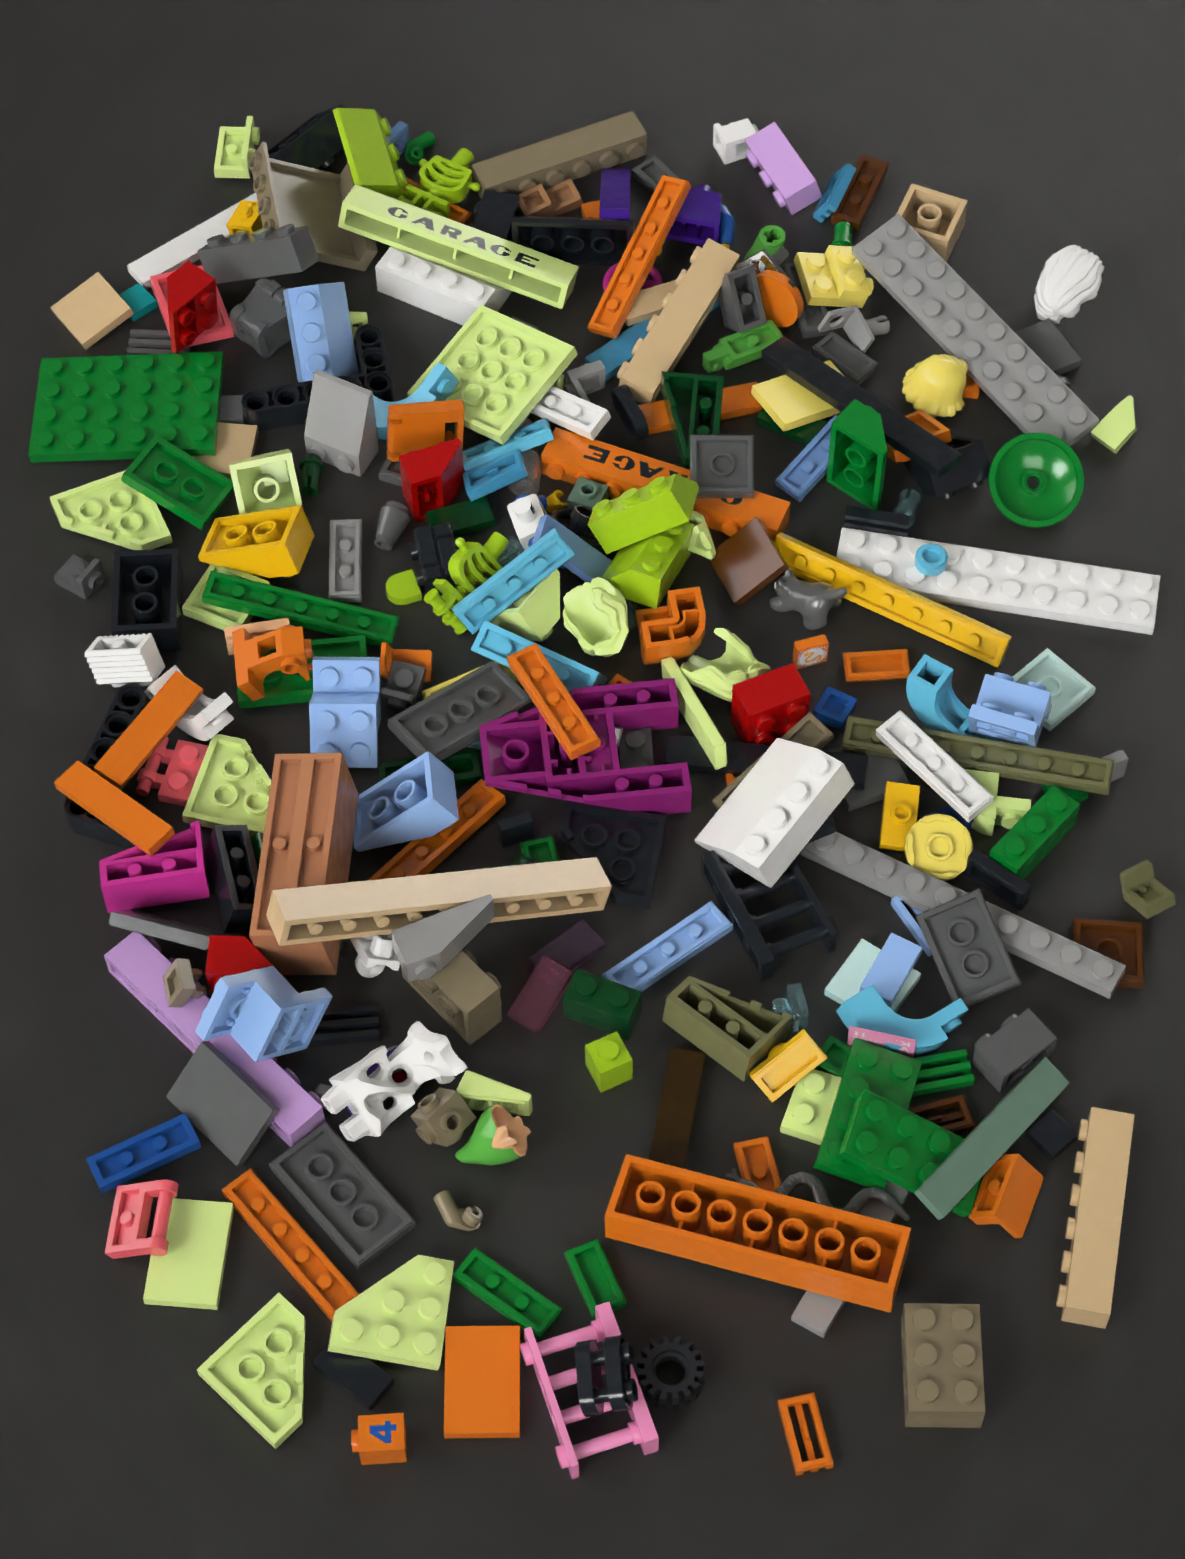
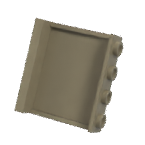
(312, 199)

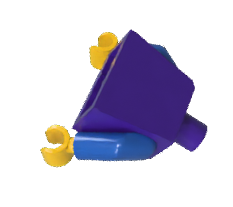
(703, 218)

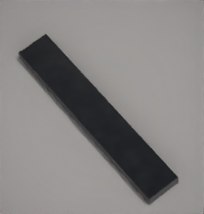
(742, 755)

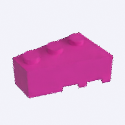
(167, 877)

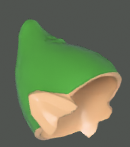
(496, 1139)

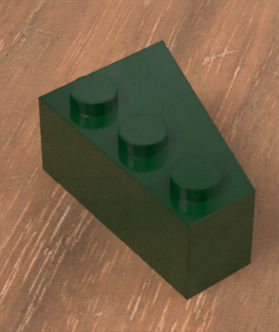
(692, 407)

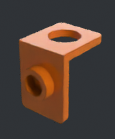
(416, 657)

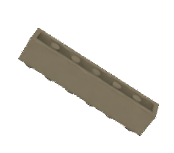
(564, 156)

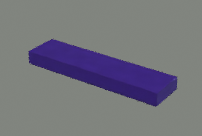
(615, 194)

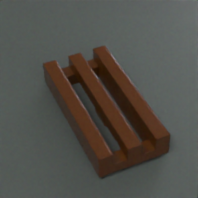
(947, 1104)

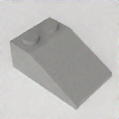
(341, 424)

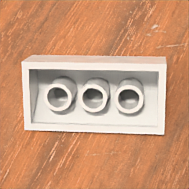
(435, 286)

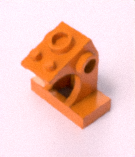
(290, 657)

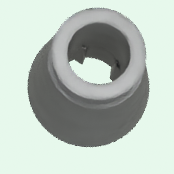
(391, 523)

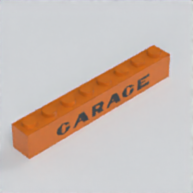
(621, 469)

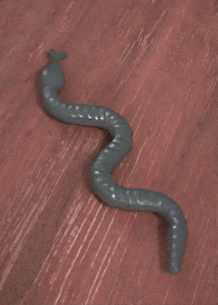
(821, 1197)

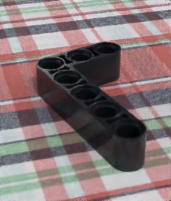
(289, 403)
(116, 720)

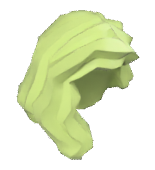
(597, 617)
(722, 673)

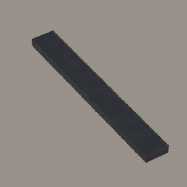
(840, 392)

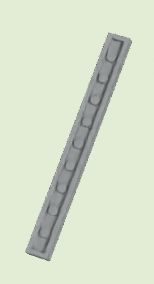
(926, 892)

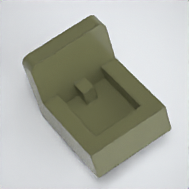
(1144, 891)

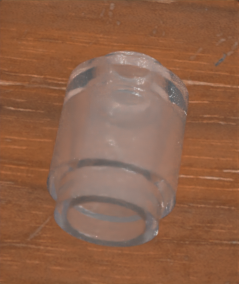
(531, 483)

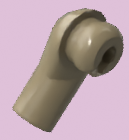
(459, 1218)

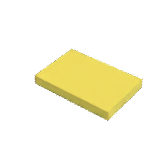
(791, 403)

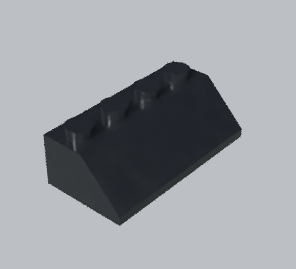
(574, 238)

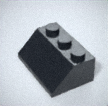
(311, 142)

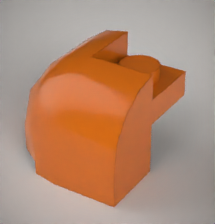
(673, 628)

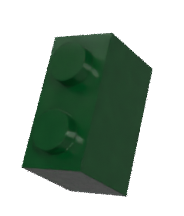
(602, 1003)

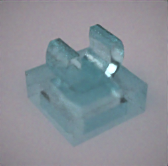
(795, 1005)

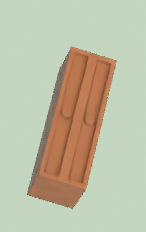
(303, 846)

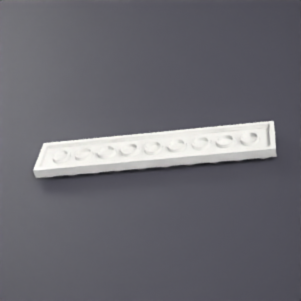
(1011, 582)

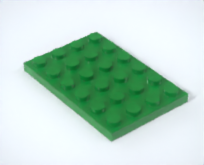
(120, 402)

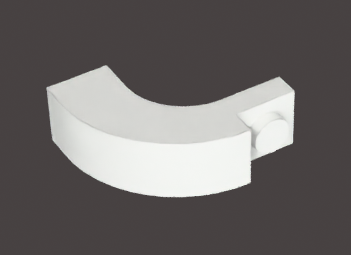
(204, 717)

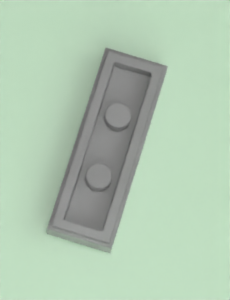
(345, 561)

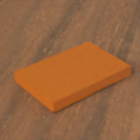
(482, 1382)

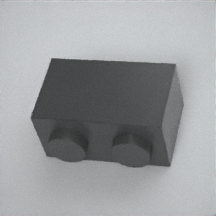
(1013, 1049)

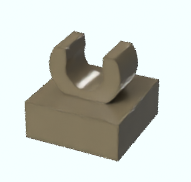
(180, 983)

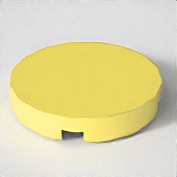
(938, 846)

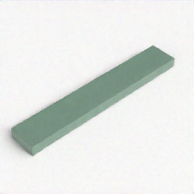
(991, 1138)

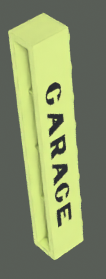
(458, 246)

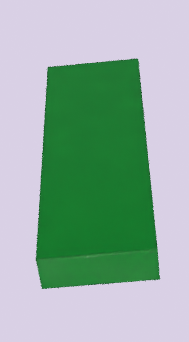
(507, 1293)

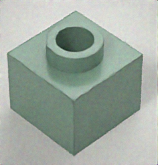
(587, 493)

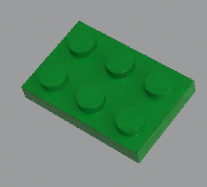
(178, 482)

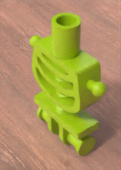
(442, 183)
(466, 571)

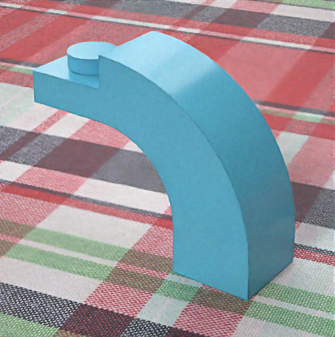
(436, 387)
(934, 700)
(870, 1012)

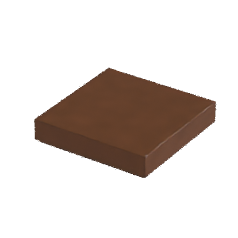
(748, 561)
(1115, 940)

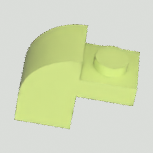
(1003, 810)

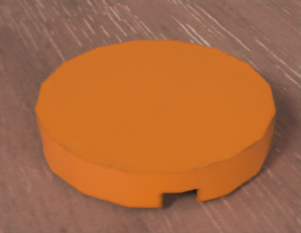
(779, 298)

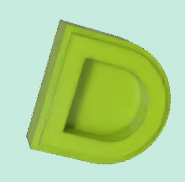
(403, 588)

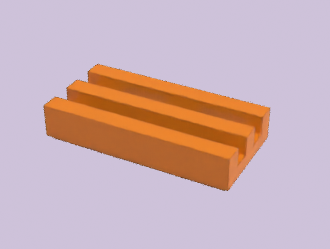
(812, 1464)

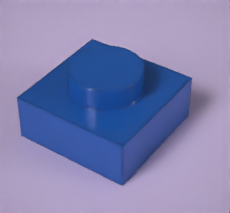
(835, 708)

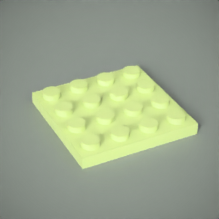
(500, 371)

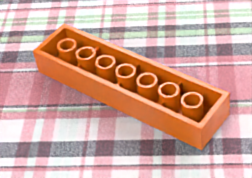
(757, 1232)

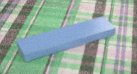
(671, 948)

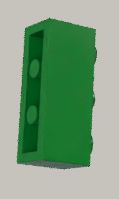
(1036, 833)

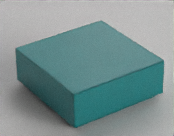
(139, 301)

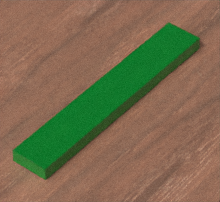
(300, 608)

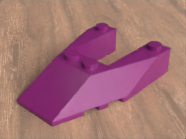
(527, 757)

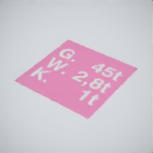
(881, 1039)

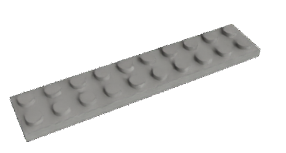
(974, 332)

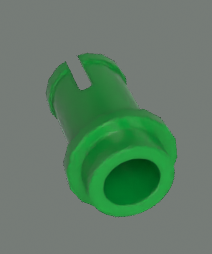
(843, 234)

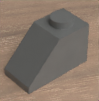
(741, 300)

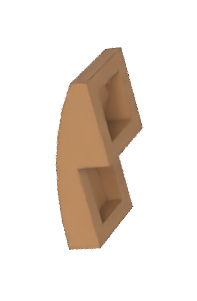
(552, 201)

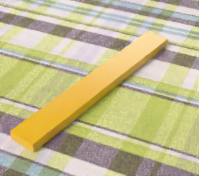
(895, 601)

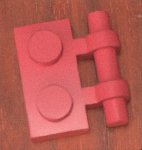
(180, 775)

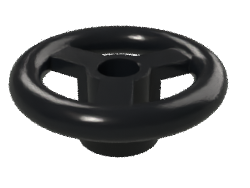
(578, 522)

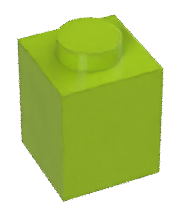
(608, 1061)

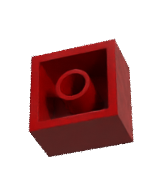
(769, 705)

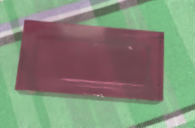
(540, 994)

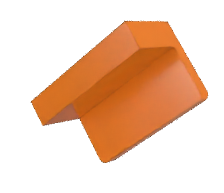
(1007, 1194)

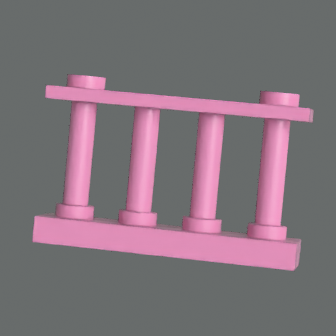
(638, 1431)

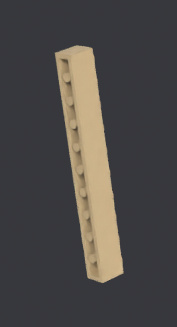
(389, 903)

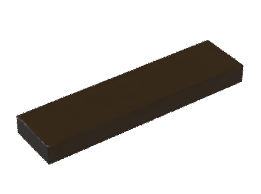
(677, 1107)

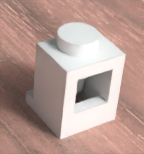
(730, 139)

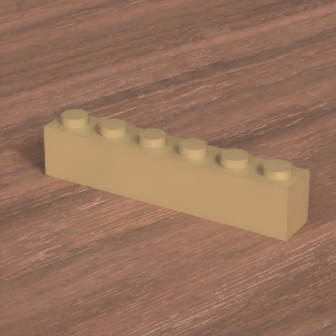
(678, 322)
(1097, 1218)

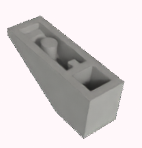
(435, 940)

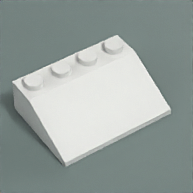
(776, 809)

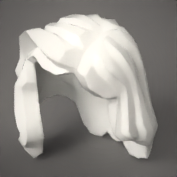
(1067, 282)

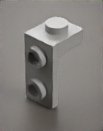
(585, 379)

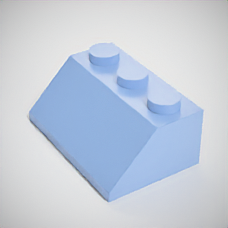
(320, 330)

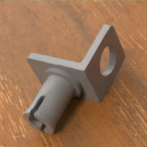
(859, 330)

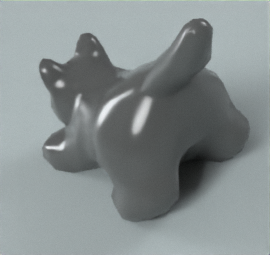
(808, 598)

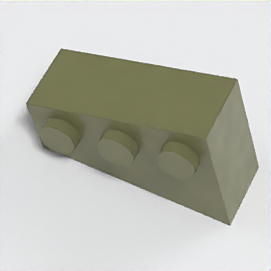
(723, 1026)

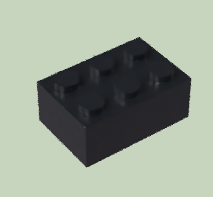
(148, 595)

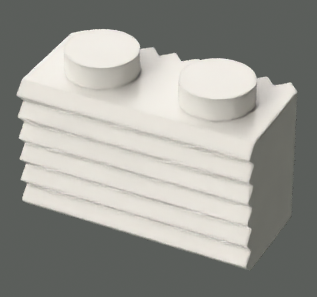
(125, 659)

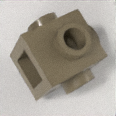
(442, 1117)

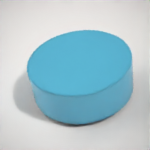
(931, 559)

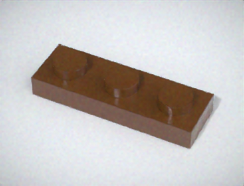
(861, 191)

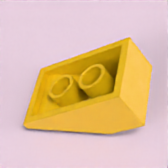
(260, 542)

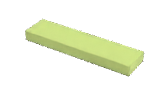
(696, 715)

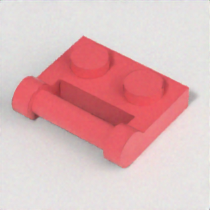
(132, 1216)

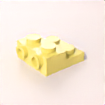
(833, 278)

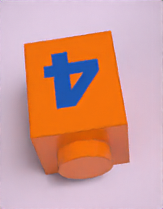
(380, 1439)

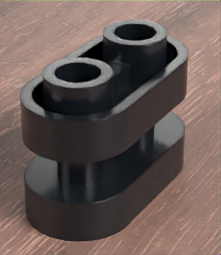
(620, 1388)

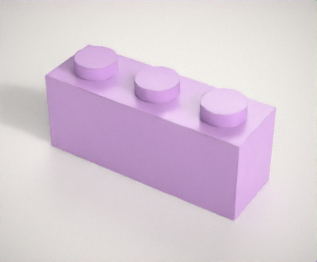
(782, 169)

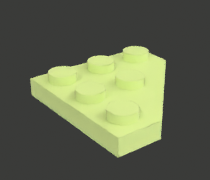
(112, 513)
(229, 787)
(398, 1316)
(264, 1370)

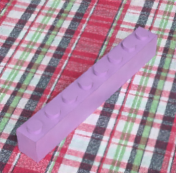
(140, 969)

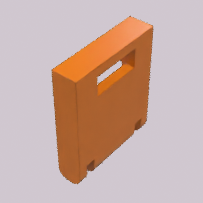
(422, 425)

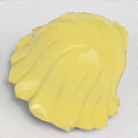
(936, 385)

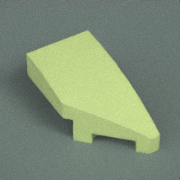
(1117, 426)
(701, 539)

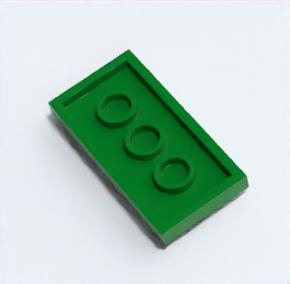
(293, 688)
(880, 1072)
(899, 1145)

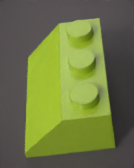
(369, 151)
(643, 512)
(651, 565)

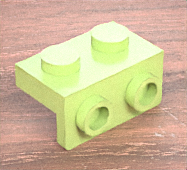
(235, 149)

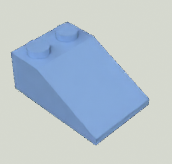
(407, 805)

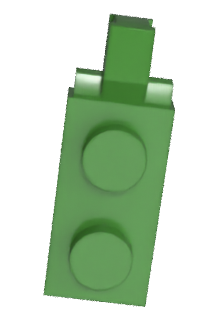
(741, 347)

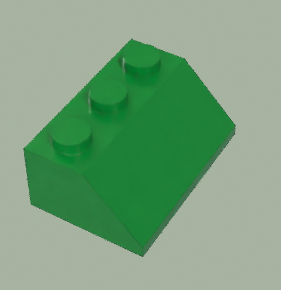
(858, 454)

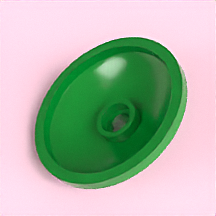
(1054, 468)

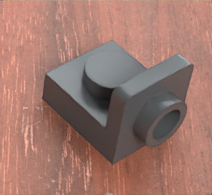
(81, 576)
(404, 685)

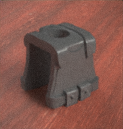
(262, 318)

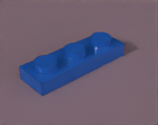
(143, 1153)

